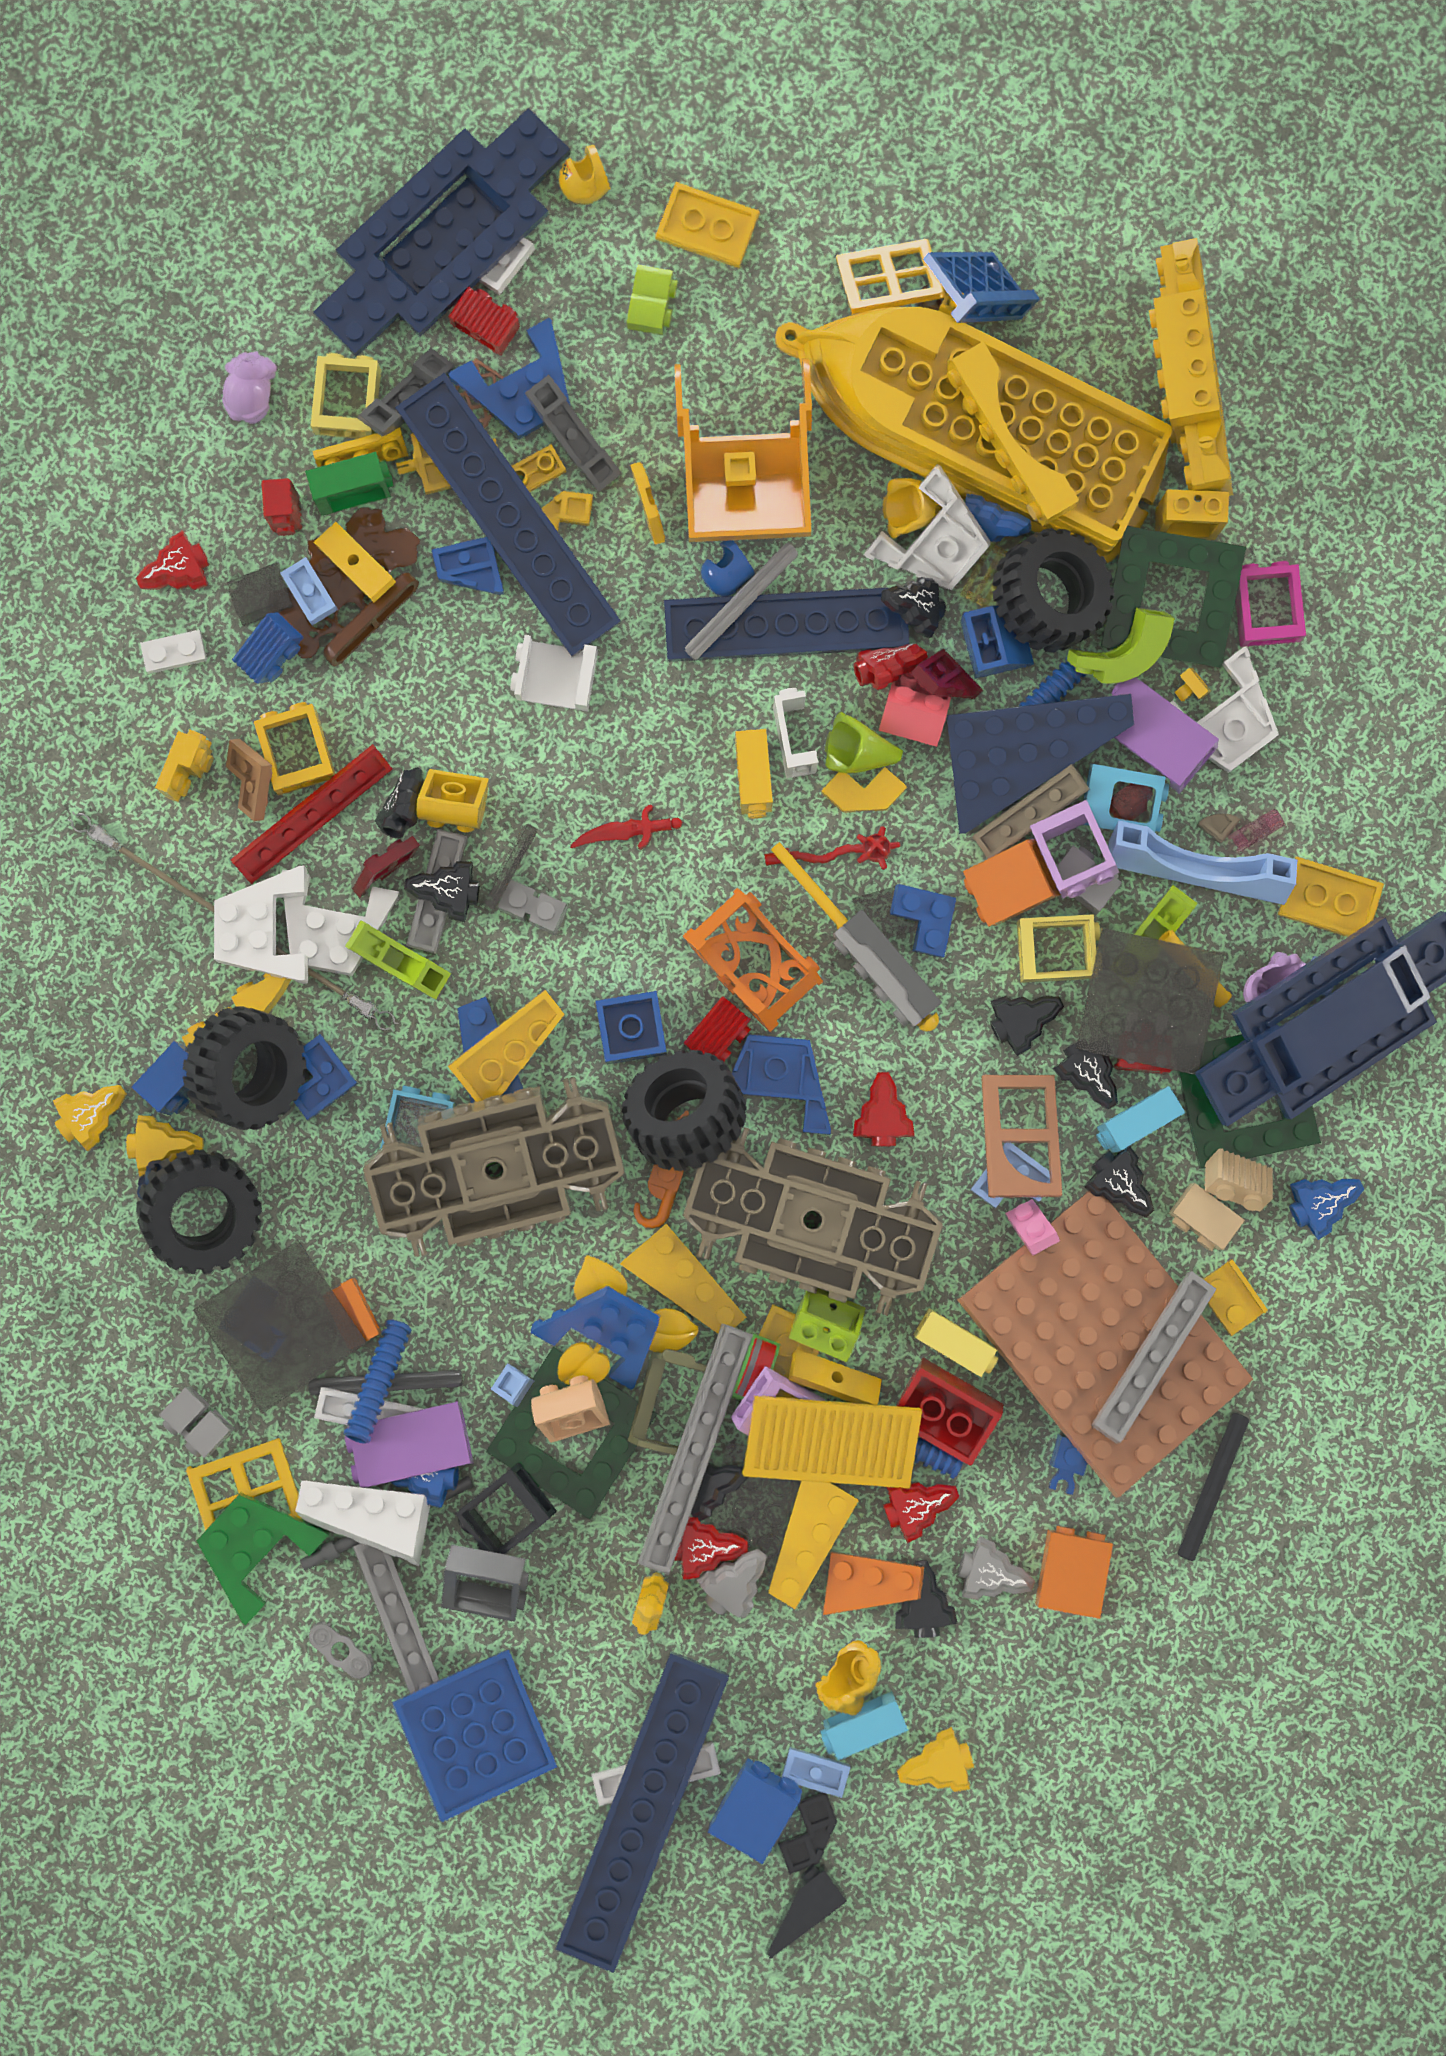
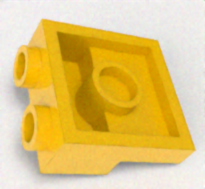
(187, 756)

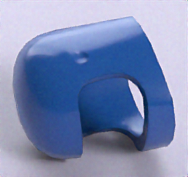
(729, 572)

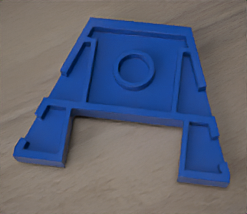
(507, 396)
(783, 1070)
(611, 1322)

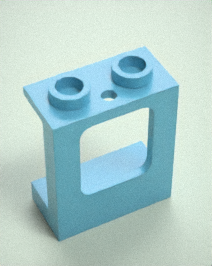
(1101, 784)

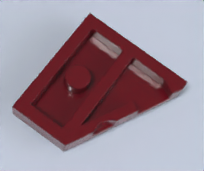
(945, 677)

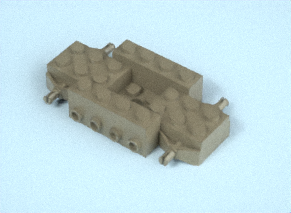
(448, 1176)
(856, 1233)

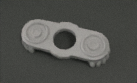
(356, 1664)

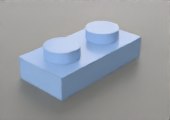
(309, 591)
(816, 1772)

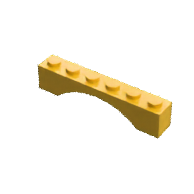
(1043, 488)

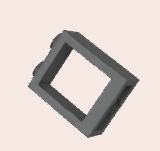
(481, 1598)

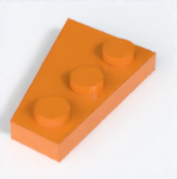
(869, 1582)

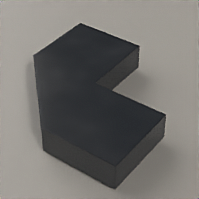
(808, 1848)

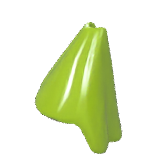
(857, 748)

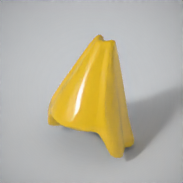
(907, 507)

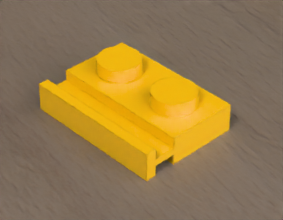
(1234, 1299)

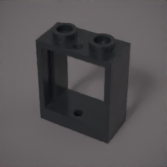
(527, 1493)

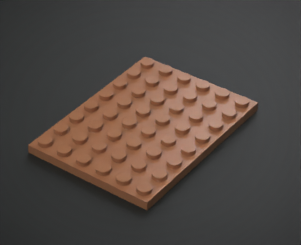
(1077, 1321)

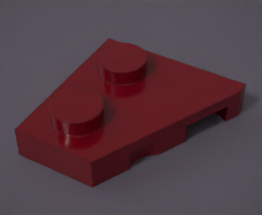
(382, 866)

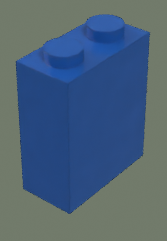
(755, 1810)

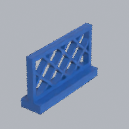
(987, 288)

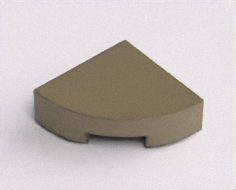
(1218, 825)

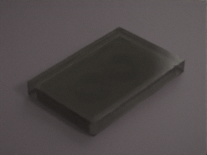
(508, 868)

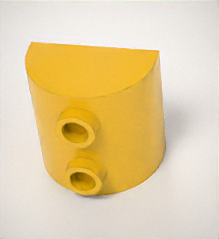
(452, 800)

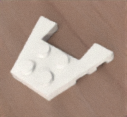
(945, 546)
(1241, 721)
(248, 927)
(326, 932)

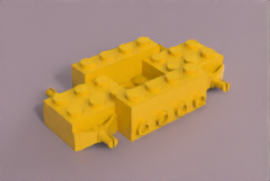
(1190, 368)

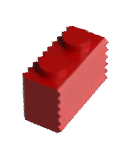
(484, 320)
(281, 506)
(719, 1030)

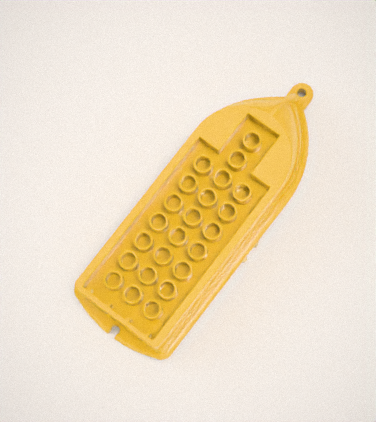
(890, 392)

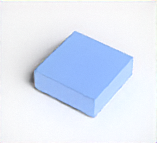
(512, 1385)

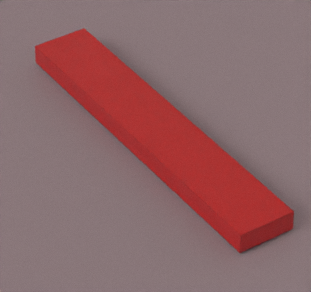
(311, 814)

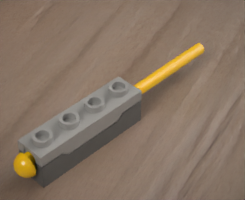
(873, 956)

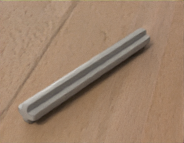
(741, 601)

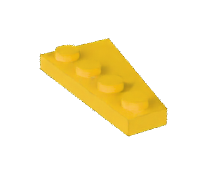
(500, 1055)

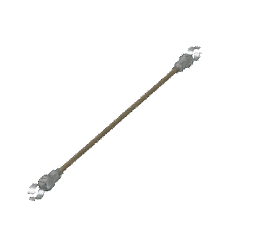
(101, 836)

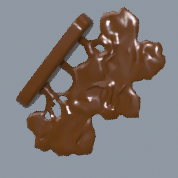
(391, 551)

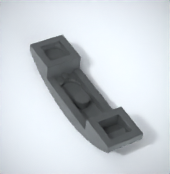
(382, 415)
(572, 434)

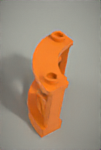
(710, 953)

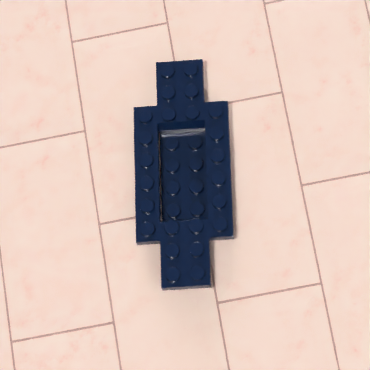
(453, 243)
(1337, 1034)

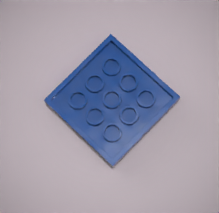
(474, 1735)

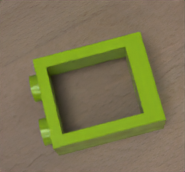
(815, 1314)

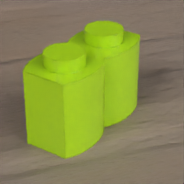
(650, 300)

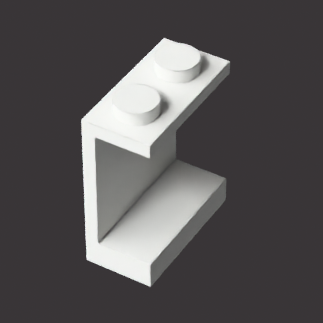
(552, 676)
(800, 763)

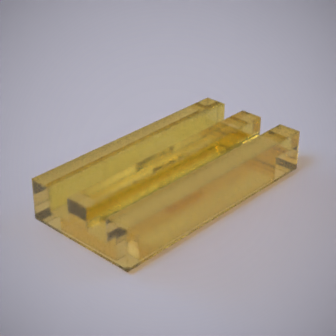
(975, 597)

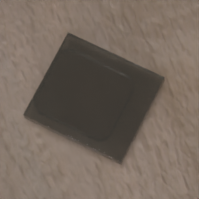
(259, 594)
(878, 907)

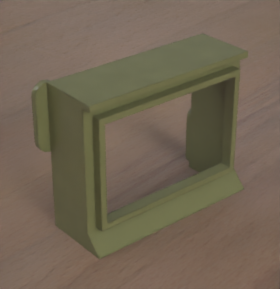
(648, 1397)

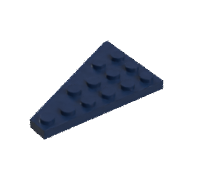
(1016, 749)

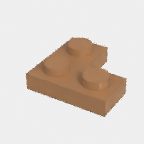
(254, 776)

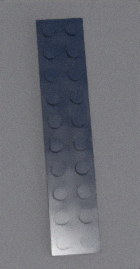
(508, 514)
(642, 1811)

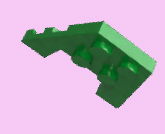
(243, 1538)

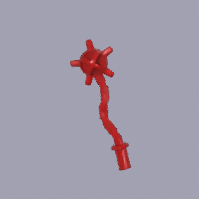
(874, 848)

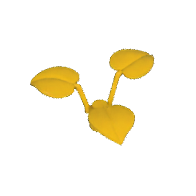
(580, 1359)

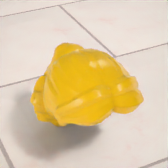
(850, 1678)

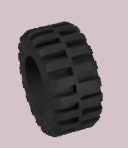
(1080, 572)
(214, 1056)
(699, 1135)
(216, 1246)

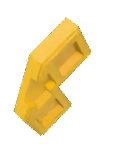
(569, 508)
(650, 508)
(852, 797)

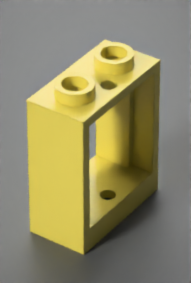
(336, 425)
(1025, 928)
(956, 1343)

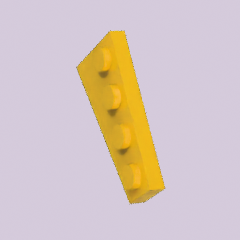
(679, 1276)
(813, 1528)

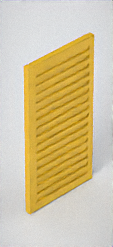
(832, 1442)

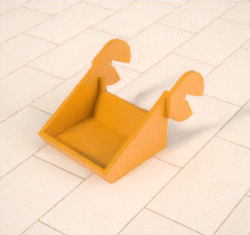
(772, 507)

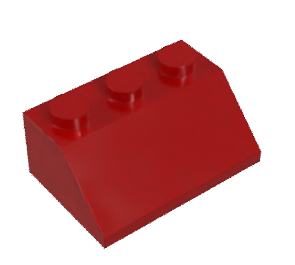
(953, 1411)

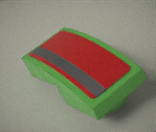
(760, 1353)

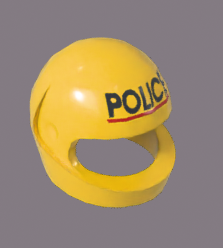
(585, 179)

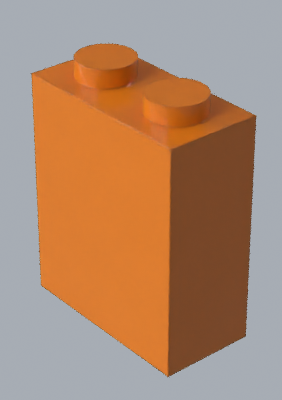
(1010, 883)
(1074, 1572)

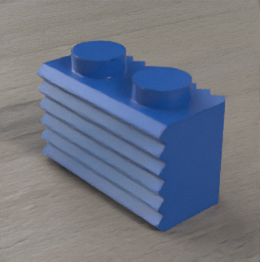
(268, 648)

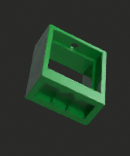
(349, 483)

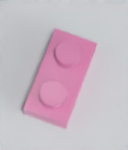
(1032, 1227)

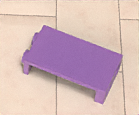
(1165, 735)
(412, 1446)

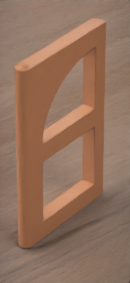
(1001, 1175)

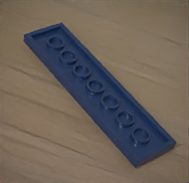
(788, 625)

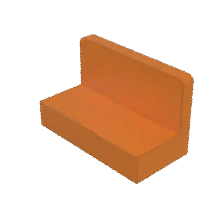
(358, 1309)

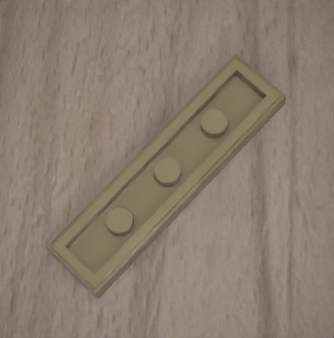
(1039, 805)

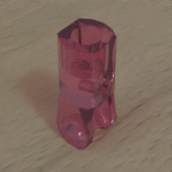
(1259, 828)

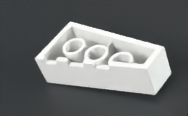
(369, 1516)

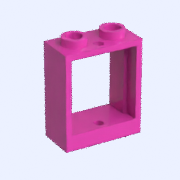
(1276, 634)

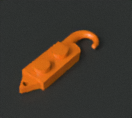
(664, 1186)

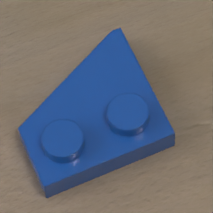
(469, 565)

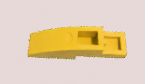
(259, 996)

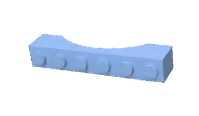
(1257, 877)

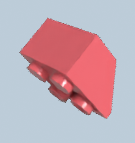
(914, 711)

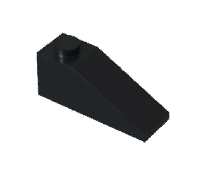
(810, 1903)

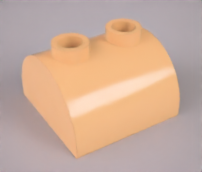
(569, 1409)

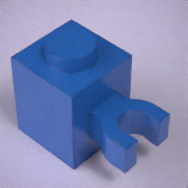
(1068, 1462)

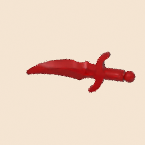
(628, 829)

